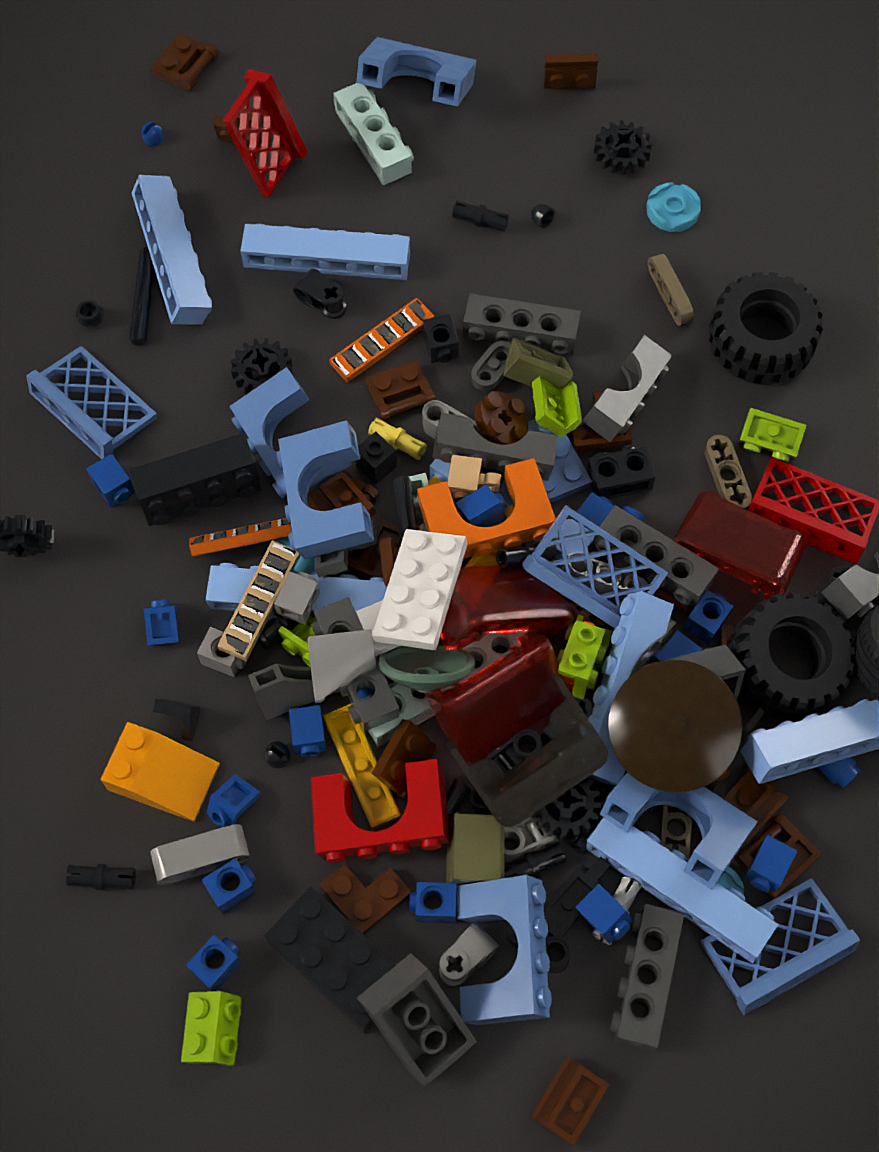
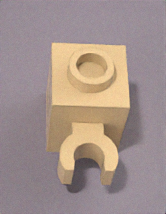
(466, 477)

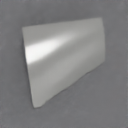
(339, 659)

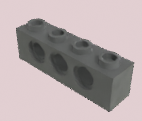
(511, 313)
(672, 556)
(382, 706)
(666, 927)

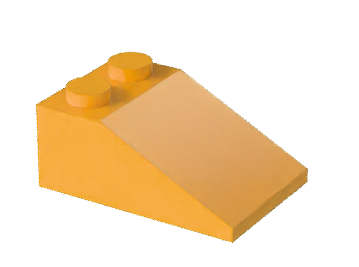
(159, 772)

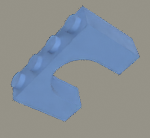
(390, 58)
(260, 414)
(302, 459)
(721, 824)
(524, 990)

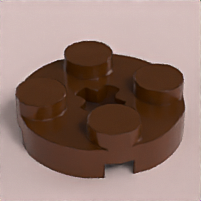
(509, 409)

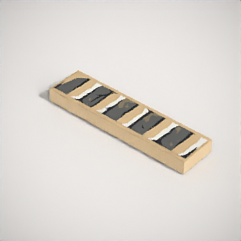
(258, 601)

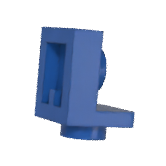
(161, 622)
(231, 801)

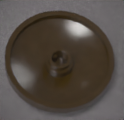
(675, 726)

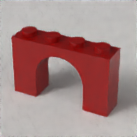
(421, 825)

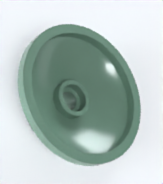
(426, 668)

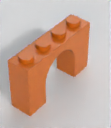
(528, 521)

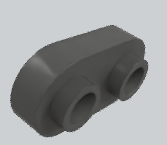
(490, 367)

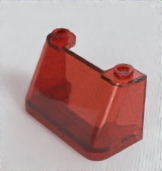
(742, 543)
(502, 602)
(499, 698)

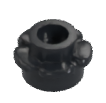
(86, 308)

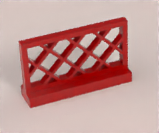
(276, 122)
(819, 534)

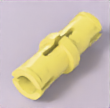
(398, 438)

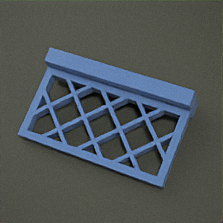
(70, 411)
(573, 587)
(802, 965)

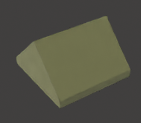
(529, 362)
(474, 849)

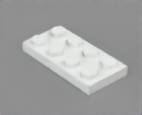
(420, 589)

